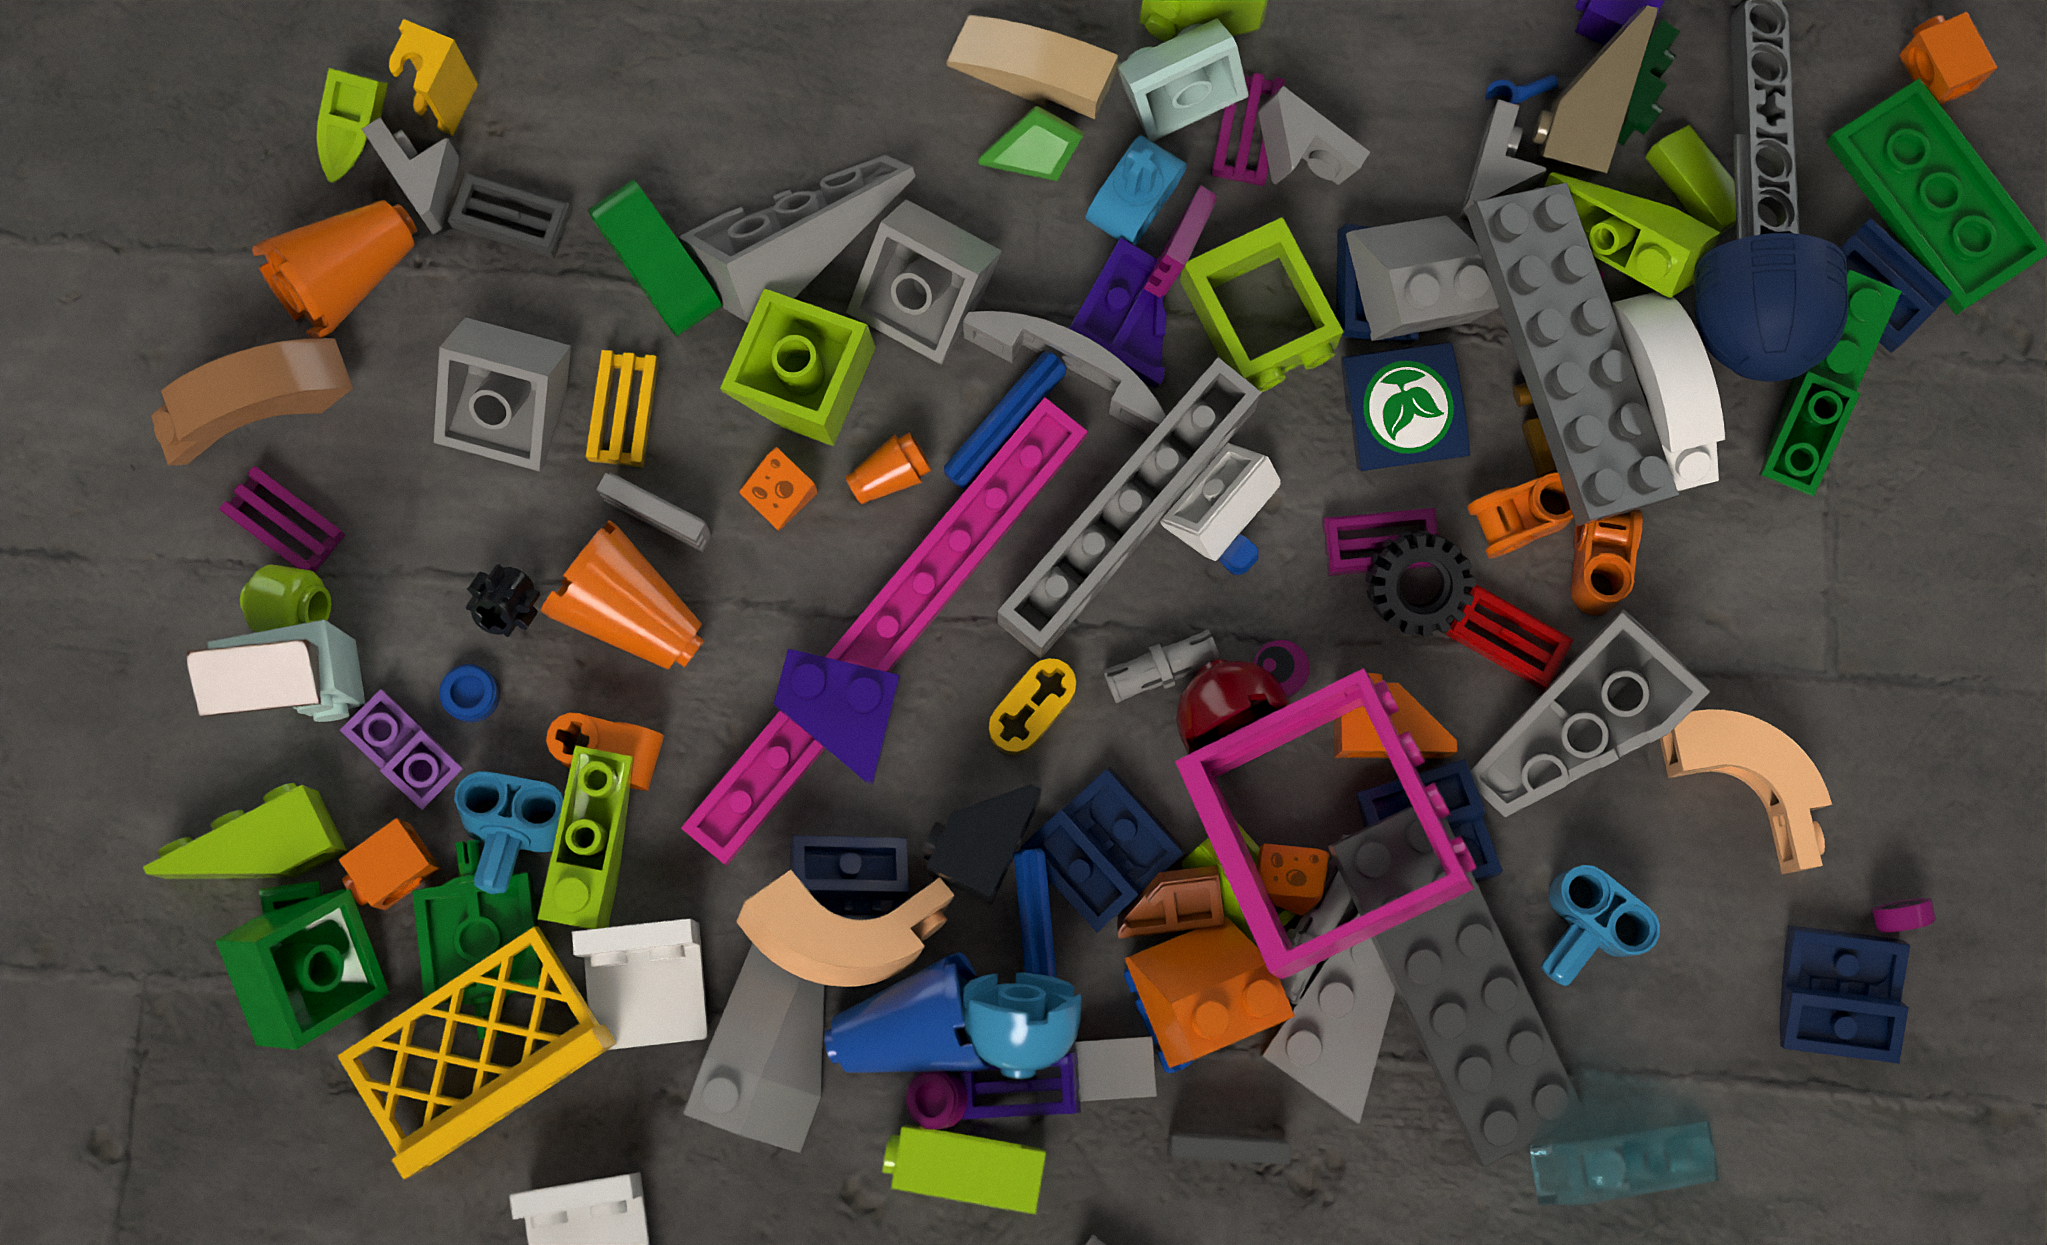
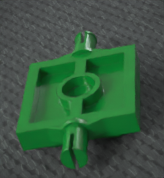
(466, 925)

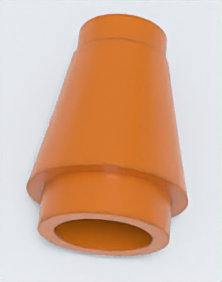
(889, 469)

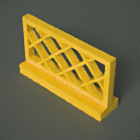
(503, 1094)

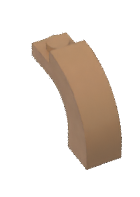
(246, 388)

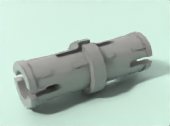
(1161, 666)

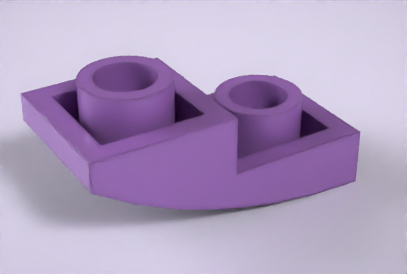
(401, 749)

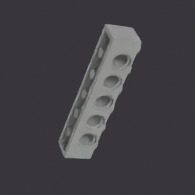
(1128, 508)

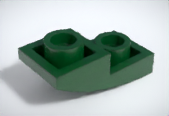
(1648, 87)

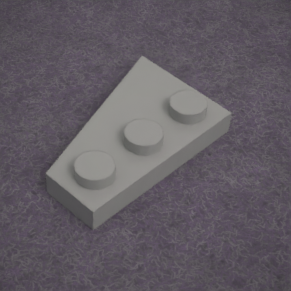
(1337, 1029)

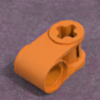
(1516, 517)
(1609, 550)
(610, 737)

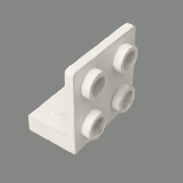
(646, 981)
(585, 1212)

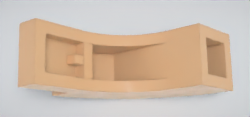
(1768, 764)
(837, 950)

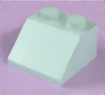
(1184, 78)
(338, 665)

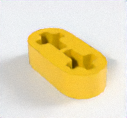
(1021, 698)

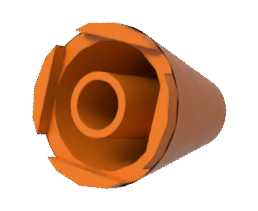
(335, 262)
(624, 602)

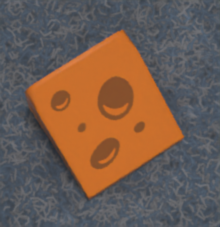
(778, 489)
(1293, 875)

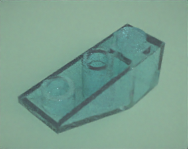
(1623, 1164)

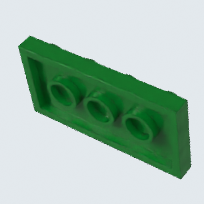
(1937, 195)

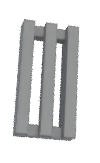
(654, 511)

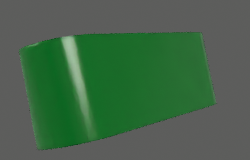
(655, 258)

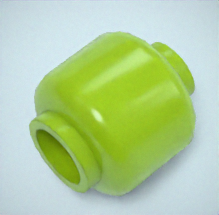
(284, 598)

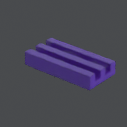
(1067, 1083)

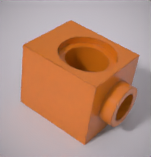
(1948, 57)
(388, 865)

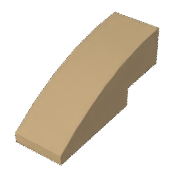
(1035, 63)

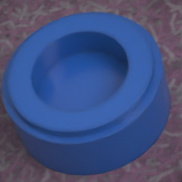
(469, 693)

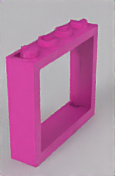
(1204, 765)

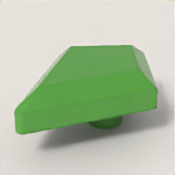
(1034, 146)

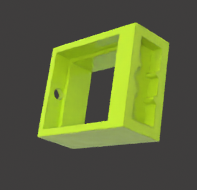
(1243, 256)
(965, 1168)

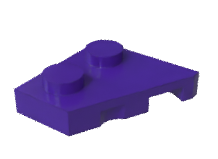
(1124, 314)
(839, 706)

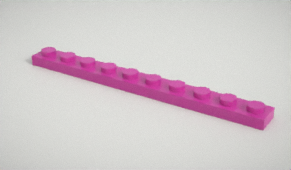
(893, 620)

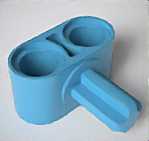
(1136, 191)
(506, 826)
(1596, 924)

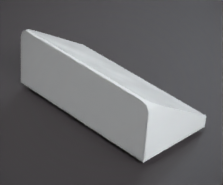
(1222, 500)

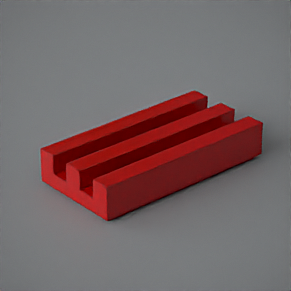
(1498, 655)

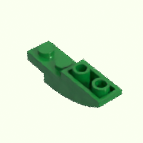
(1826, 394)

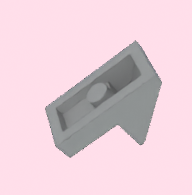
(1298, 131)
(1495, 168)
(424, 176)

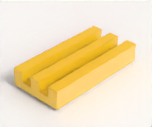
(627, 363)

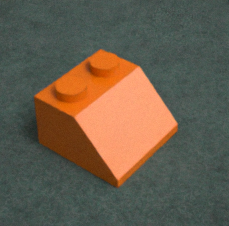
(1207, 991)

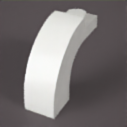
(1676, 384)

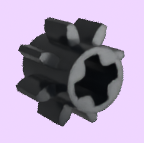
(502, 600)

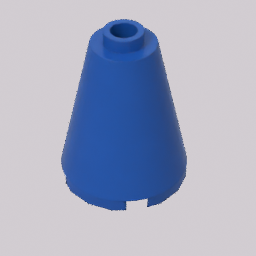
(909, 1025)

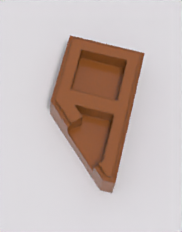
(1175, 903)

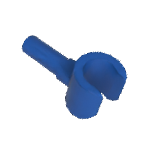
(1522, 92)
(1239, 556)

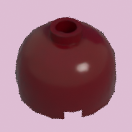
(1224, 700)

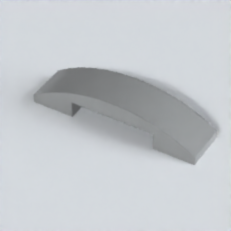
(1006, 333)

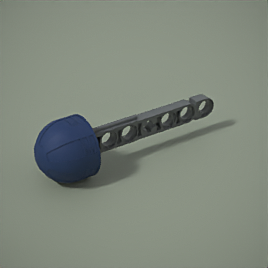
(1772, 295)

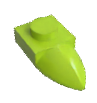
(346, 108)

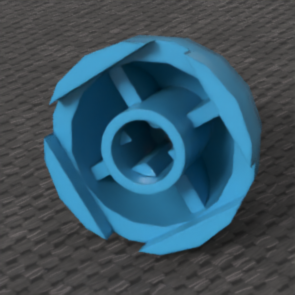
(1021, 1023)

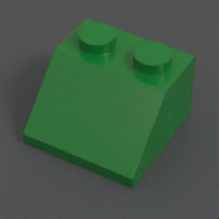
(302, 969)

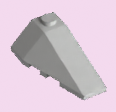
(793, 239)
(1599, 708)
(764, 1057)

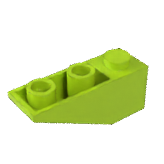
(1640, 235)
(588, 840)
(271, 841)

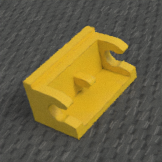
(441, 76)

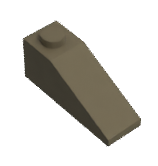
(1592, 108)

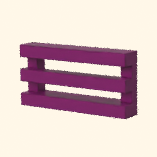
(1256, 85)
(1181, 242)
(247, 494)
(1334, 546)

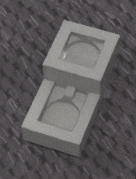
(1108, 1070)

